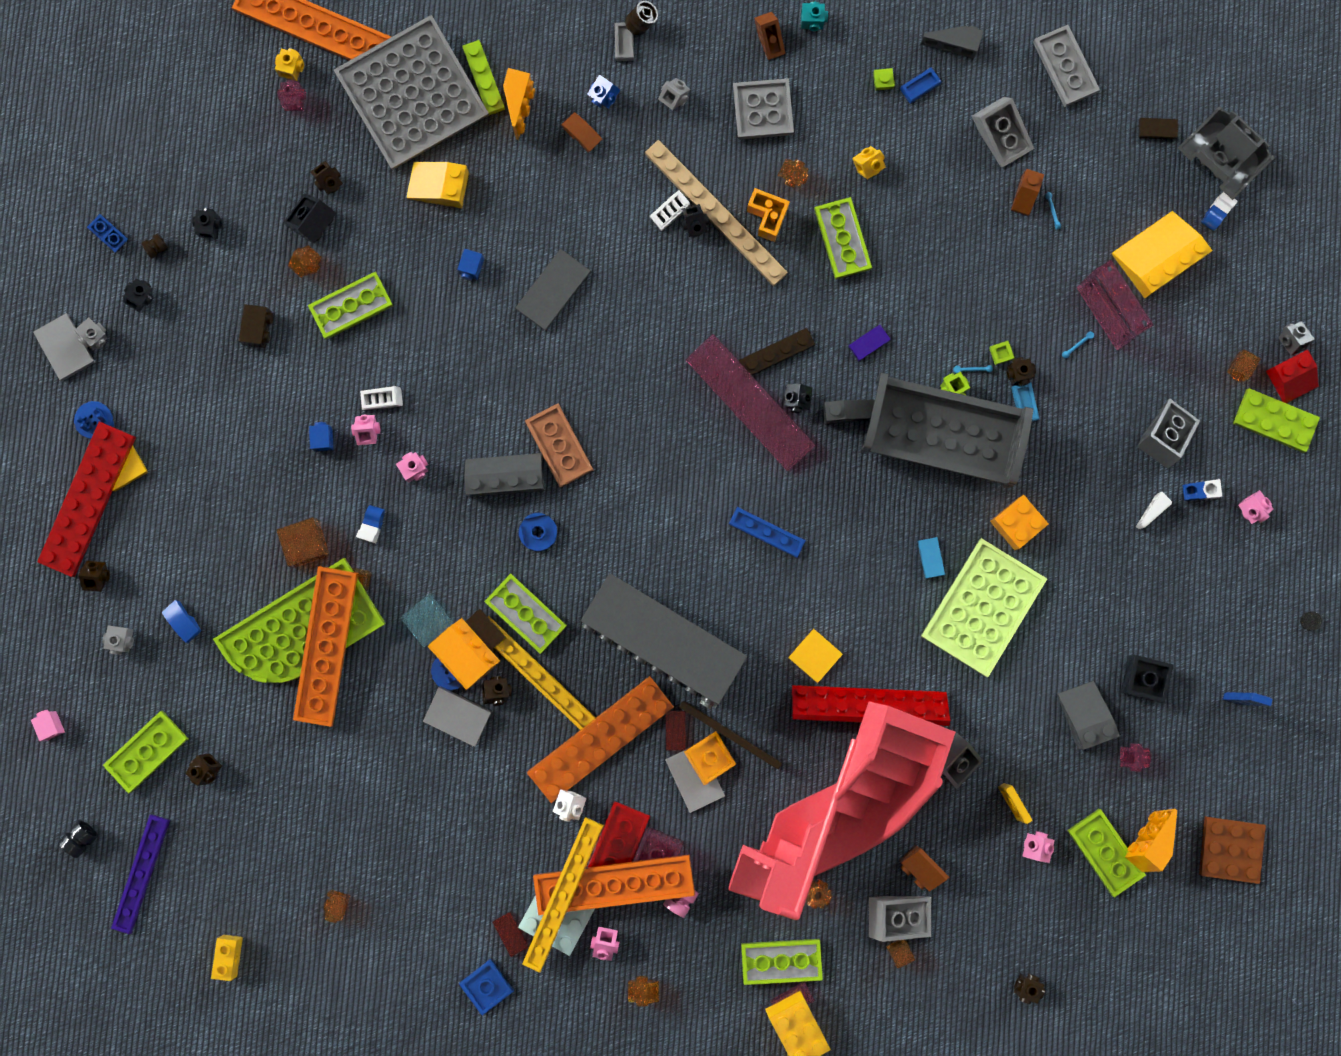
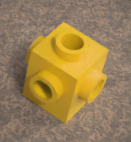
(289, 64)
(869, 162)

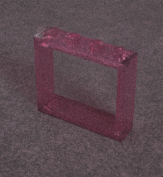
(1123, 300)

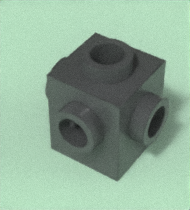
(1296, 337)

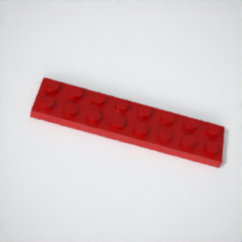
(86, 499)
(851, 703)

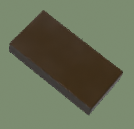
(1158, 128)
(485, 629)

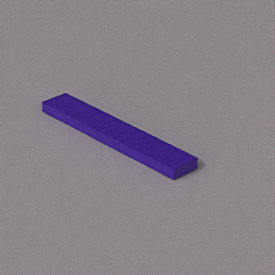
(140, 874)

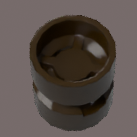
(641, 18)

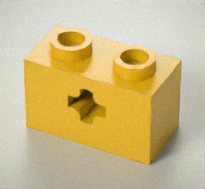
(226, 957)

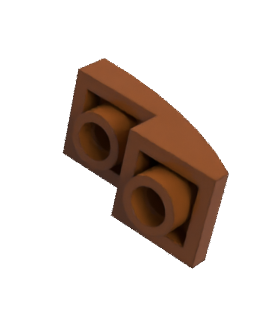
(581, 131)

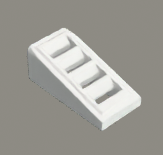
(666, 205)
(393, 395)
(1156, 507)

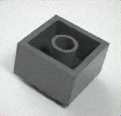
(960, 762)

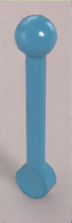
(1048, 195)
(1089, 335)
(957, 369)

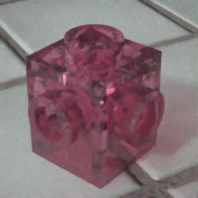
(291, 95)
(1135, 757)

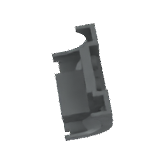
(1229, 150)

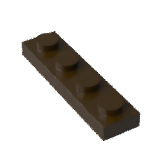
(778, 352)

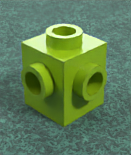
(958, 381)

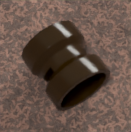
(154, 245)

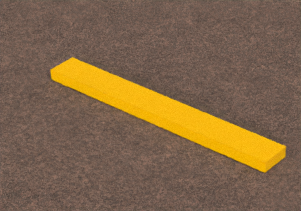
(543, 680)
(562, 894)

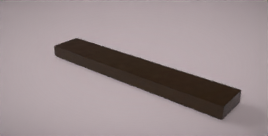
(729, 734)

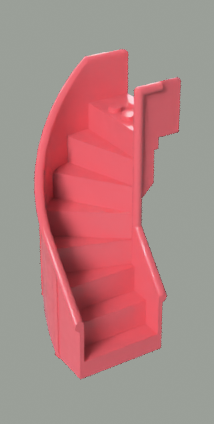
(881, 786)

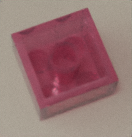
(658, 845)

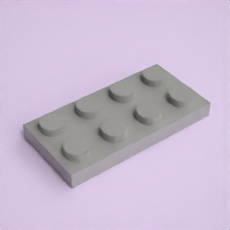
(1066, 65)

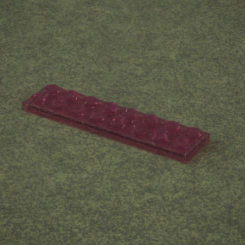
(750, 402)

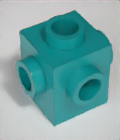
(813, 16)

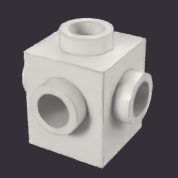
(569, 805)

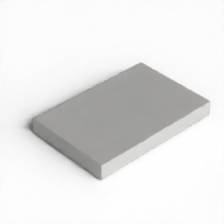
(63, 348)
(457, 716)
(689, 784)

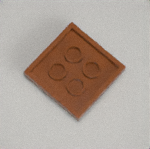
(1232, 850)

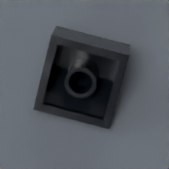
(310, 218)

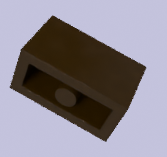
(255, 326)

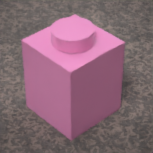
(47, 725)

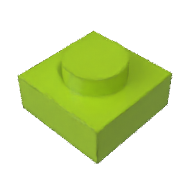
(883, 79)
(1001, 353)

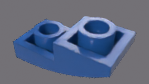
(107, 233)
(181, 622)

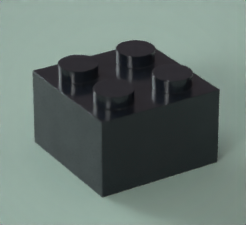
(1147, 678)

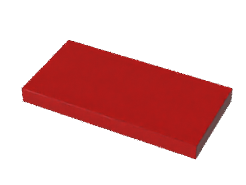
(619, 836)

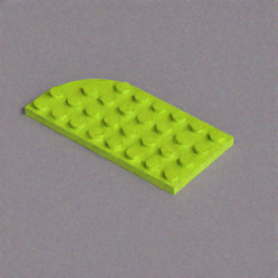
(273, 639)

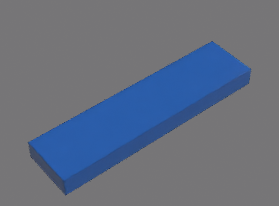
(767, 532)
(1247, 699)

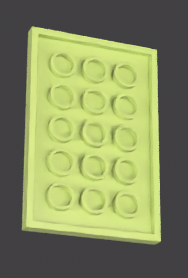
(984, 607)

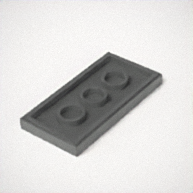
(553, 289)

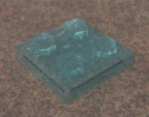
(426, 620)

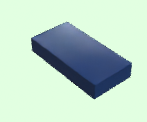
(920, 85)

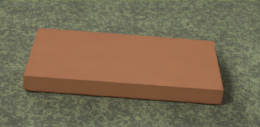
(559, 445)

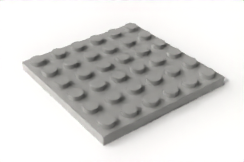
(411, 92)

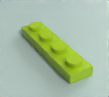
(483, 77)

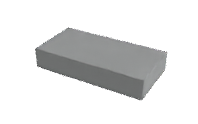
(623, 43)

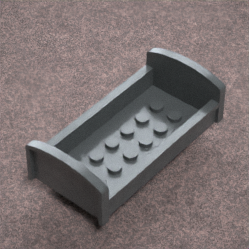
(948, 431)

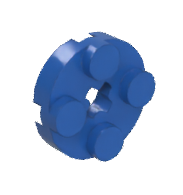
(544, 523)

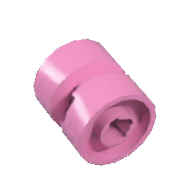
(680, 905)

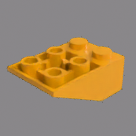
(518, 92)
(1154, 842)

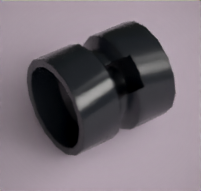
(76, 841)

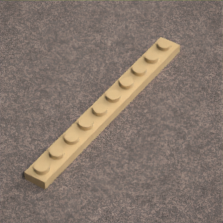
(716, 213)

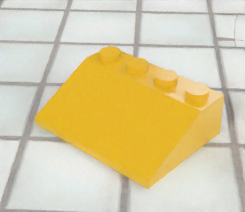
(1161, 253)

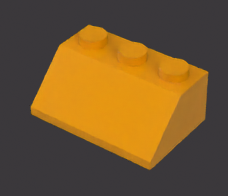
(464, 653)

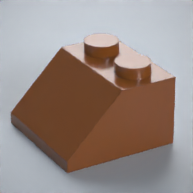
(923, 868)

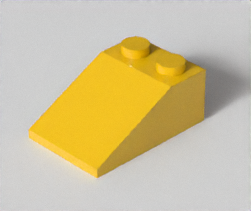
(438, 183)

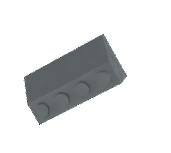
(504, 475)

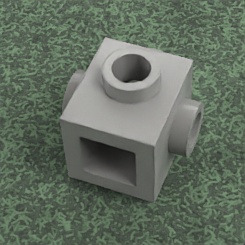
(674, 93)
(89, 328)
(118, 639)

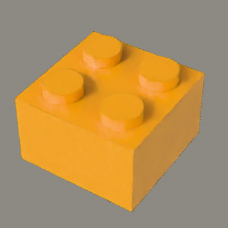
(1019, 522)

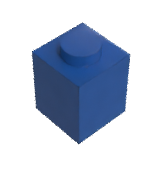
(470, 264)
(321, 437)

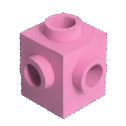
(365, 429)
(409, 460)
(1256, 507)
(1038, 847)
(604, 944)

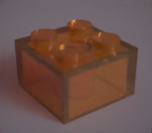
(303, 542)

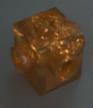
(787, 173)
(305, 261)
(819, 886)
(643, 991)

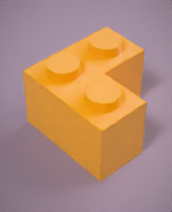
(772, 211)

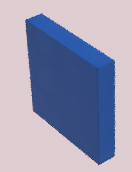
(486, 987)

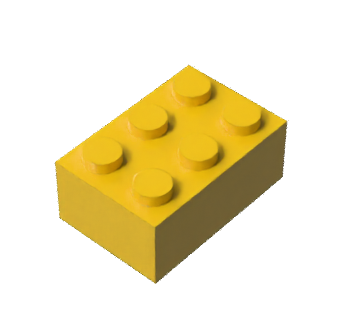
(797, 1027)

